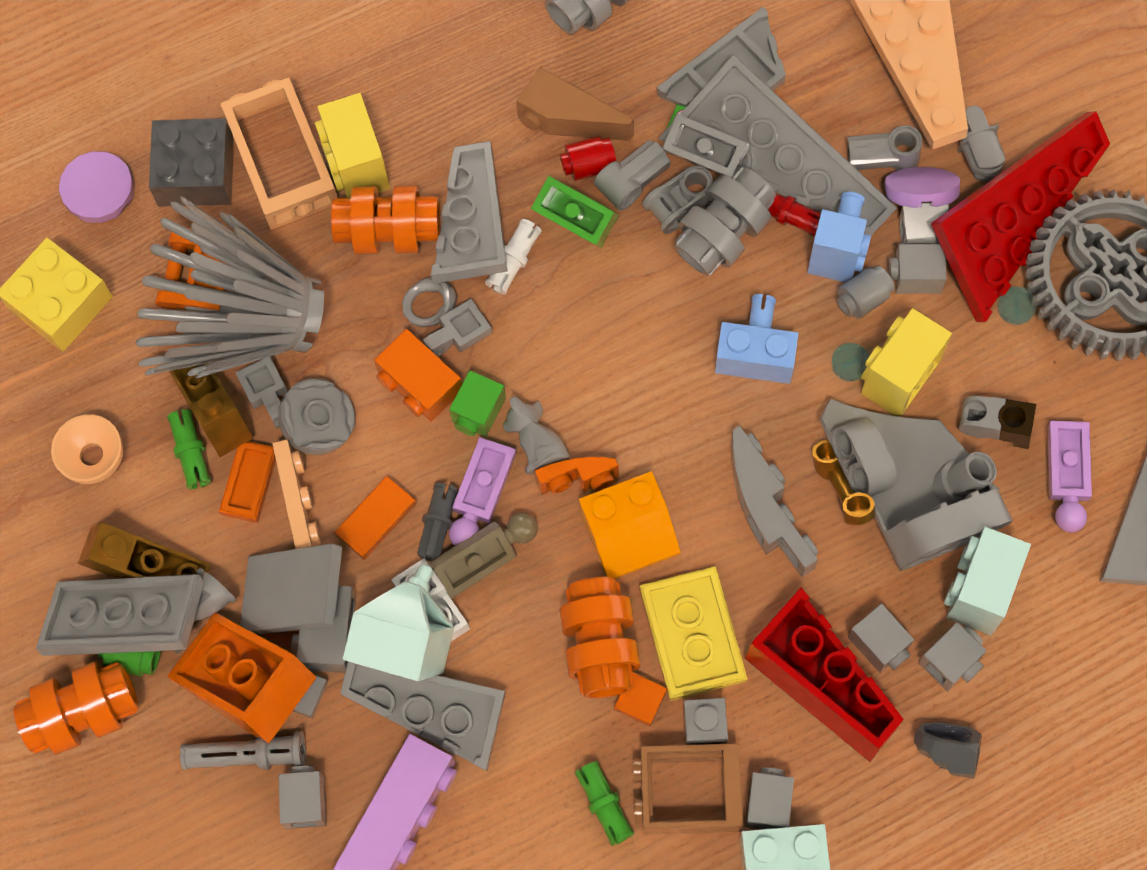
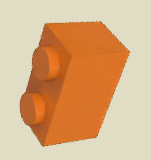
(417, 376)

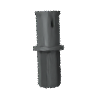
(436, 522)

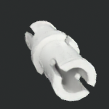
(516, 254)

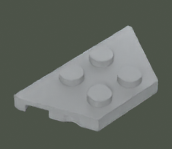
(748, 41)

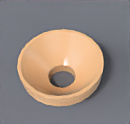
(79, 435)

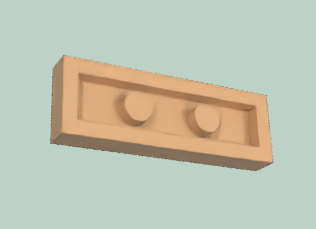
(295, 496)

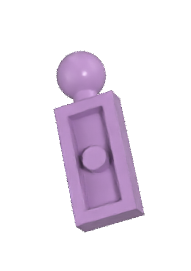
(1069, 471)
(481, 488)

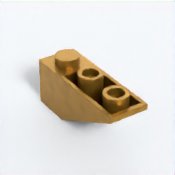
(213, 409)
(131, 556)

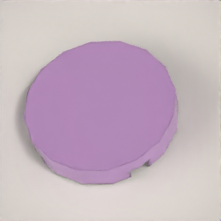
(922, 184)
(96, 187)

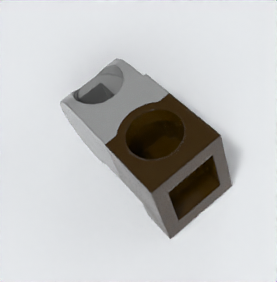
(998, 419)

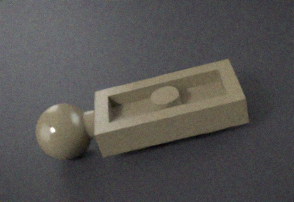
(482, 553)

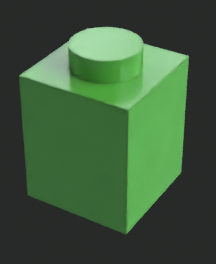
(477, 404)

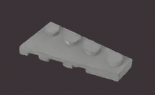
(471, 225)
(439, 708)

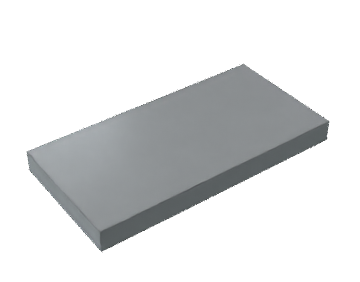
(121, 615)

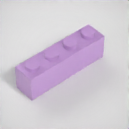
(399, 808)

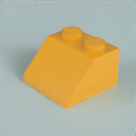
(629, 526)

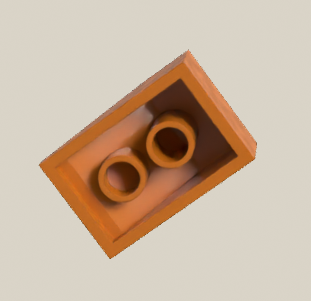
(243, 676)

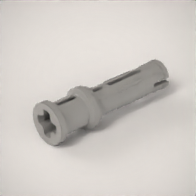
(265, 754)

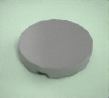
(316, 417)

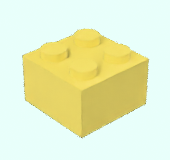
(351, 145)
(55, 294)
(904, 362)

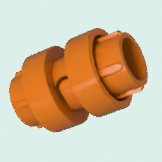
(374, 220)
(602, 655)
(58, 714)

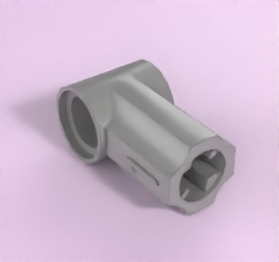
(881, 149)
(625, 181)

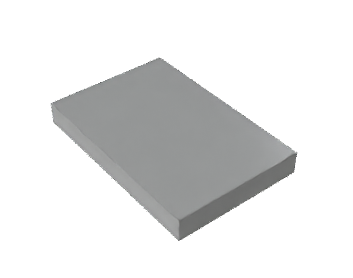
(291, 589)

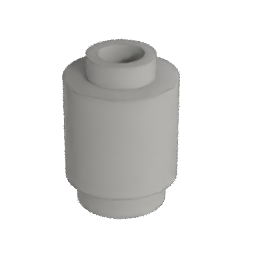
(865, 292)

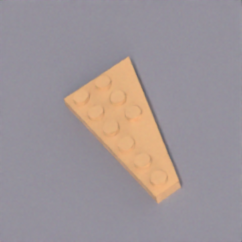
(922, 59)

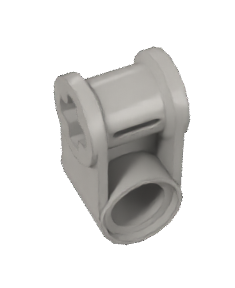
(674, 200)

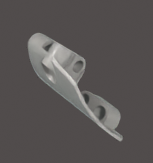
(920, 478)

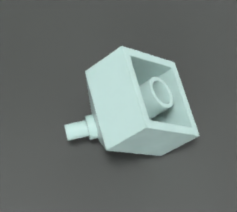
(401, 631)

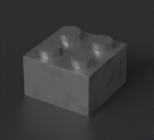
(191, 161)

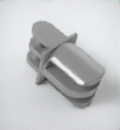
(982, 146)

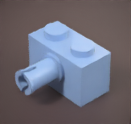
(840, 241)
(756, 348)

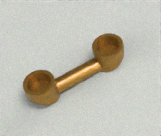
(857, 507)

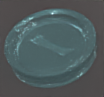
(1016, 306)
(849, 361)

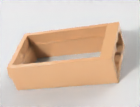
(299, 201)

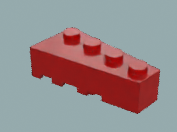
(823, 676)

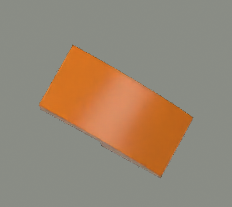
(591, 473)

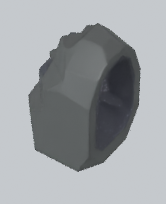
(950, 747)

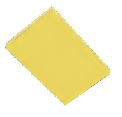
(693, 633)

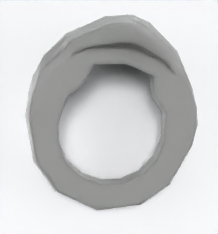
(422, 286)

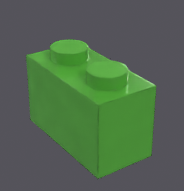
(574, 211)

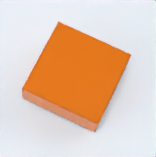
(642, 701)

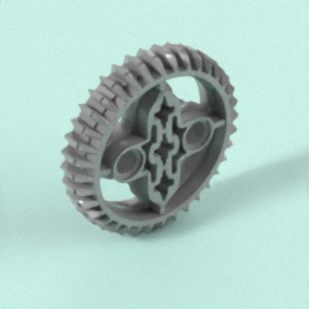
(1096, 274)

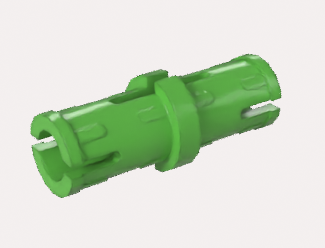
(189, 449)
(604, 803)

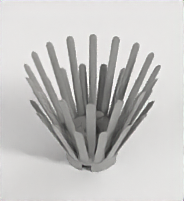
(263, 321)

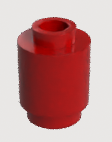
(587, 157)

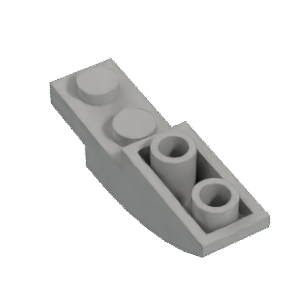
(758, 491)

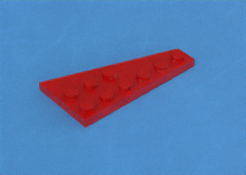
(994, 226)

